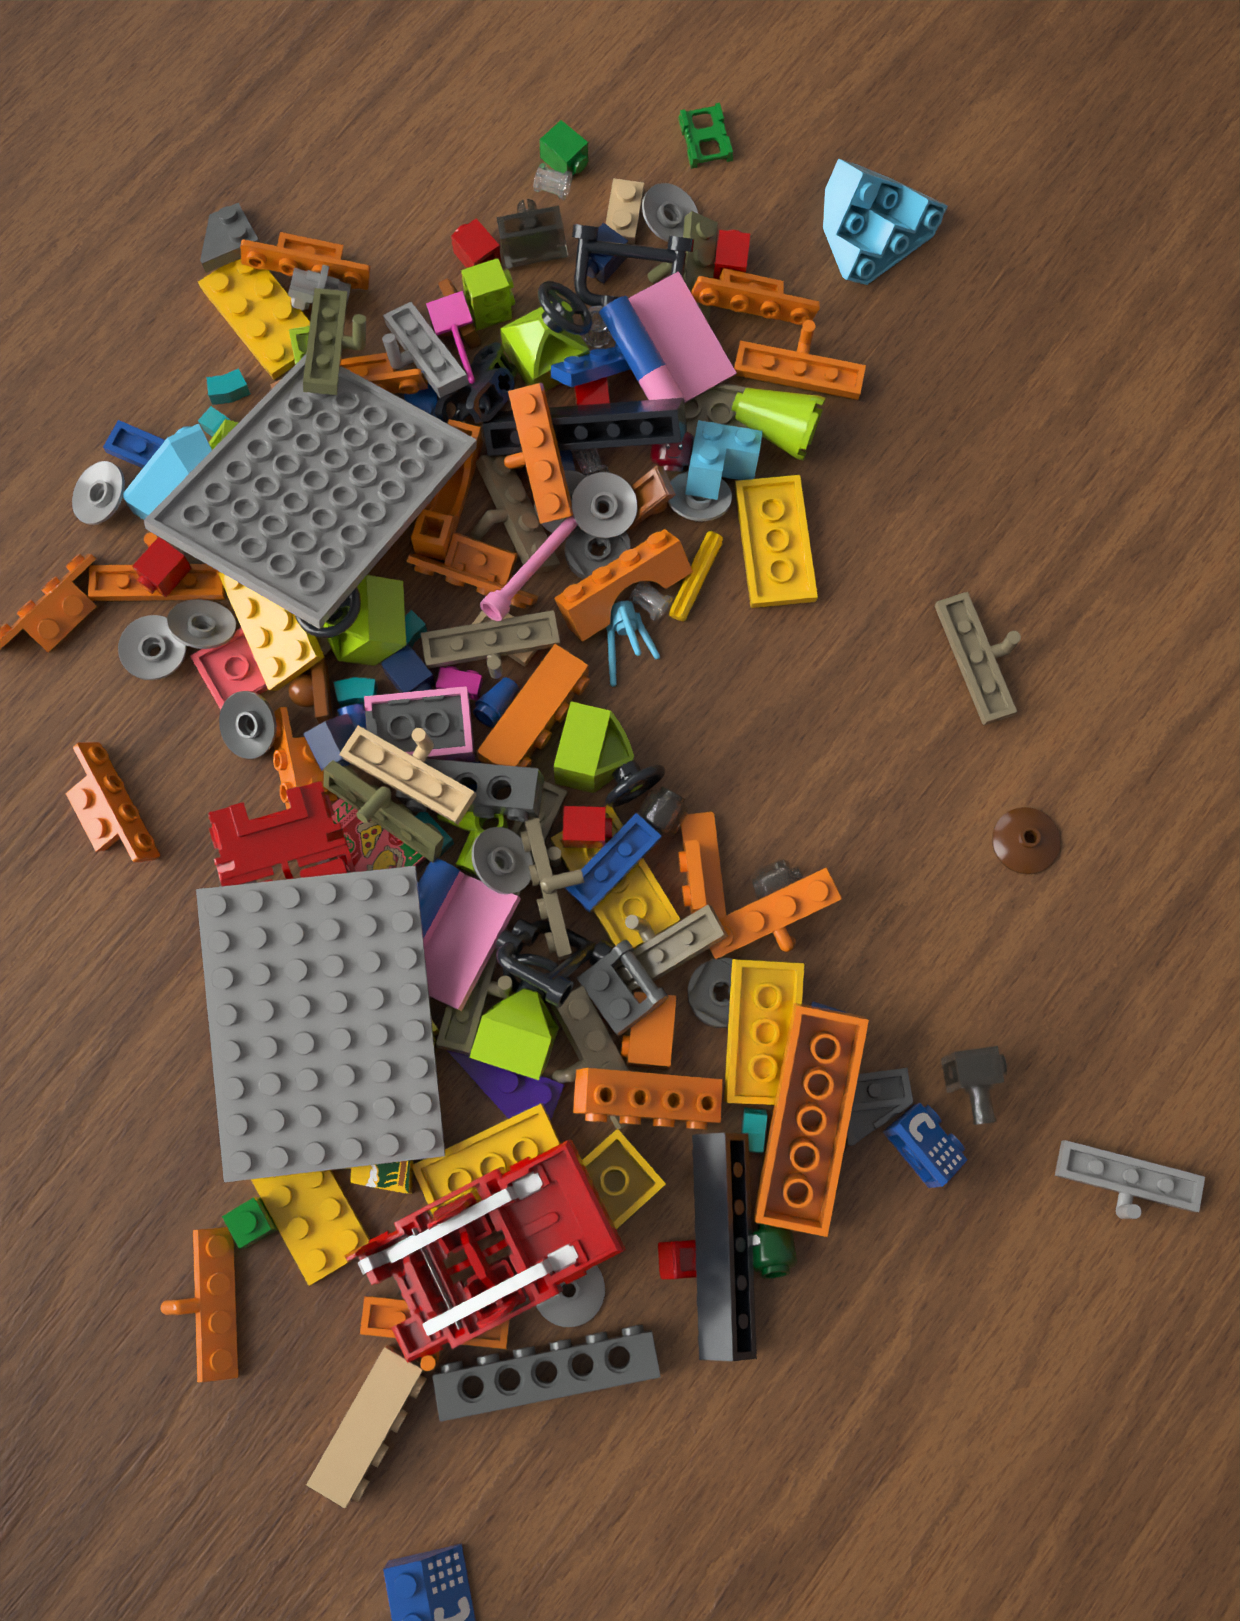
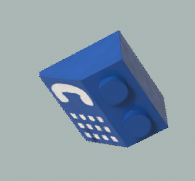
(926, 1145)
(430, 1586)

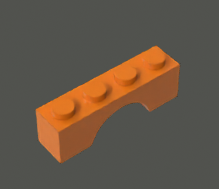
(442, 514)
(589, 603)

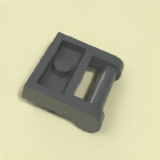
(613, 995)

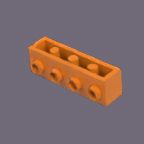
(535, 710)
(647, 1096)

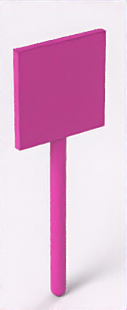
(448, 315)

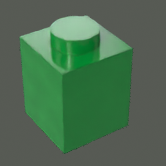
(564, 149)
(249, 1223)

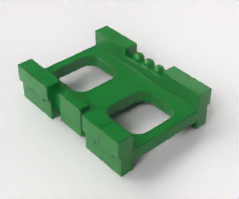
(696, 136)

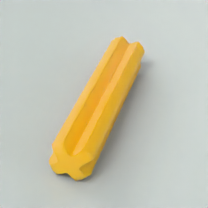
(694, 581)

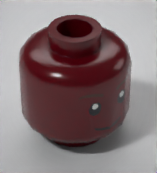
(673, 455)

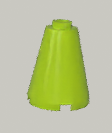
(784, 417)

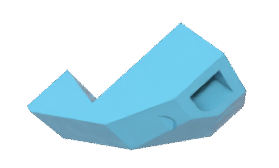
(874, 221)
(166, 469)

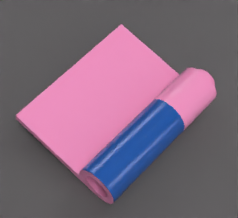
(667, 341)
(459, 929)

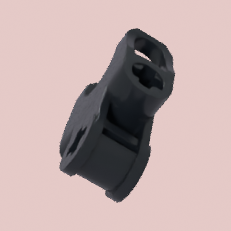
(493, 380)

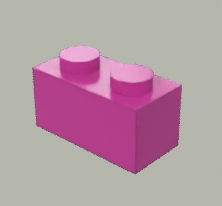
(451, 677)

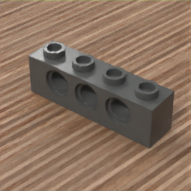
(490, 778)

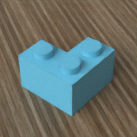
(719, 453)

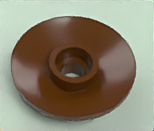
(1013, 849)

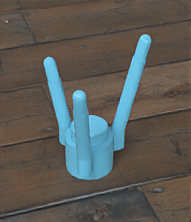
(625, 622)

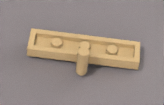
(409, 772)

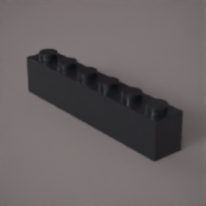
(597, 426)
(724, 1247)

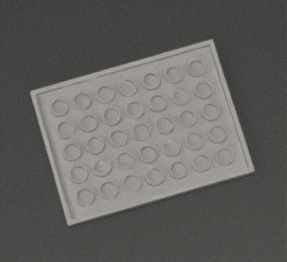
(311, 490)
(320, 1023)

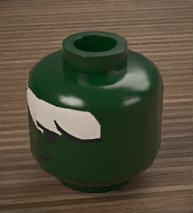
(773, 1251)

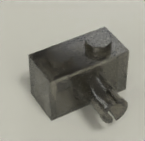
(532, 235)
(976, 1074)

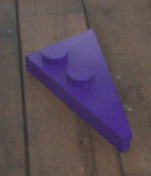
(510, 1090)

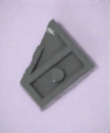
(224, 237)
(877, 1100)

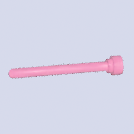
(497, 603)

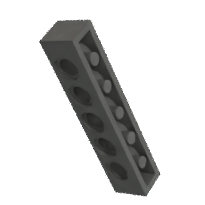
(456, 1403)

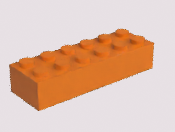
(810, 1119)

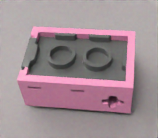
(439, 712)

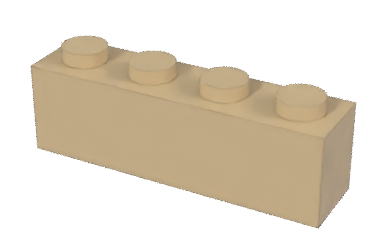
(366, 1427)

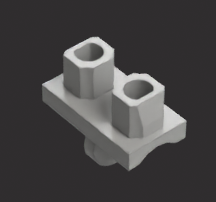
(305, 282)

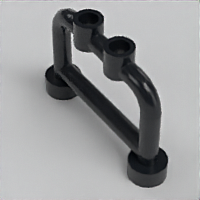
(588, 244)
(556, 982)

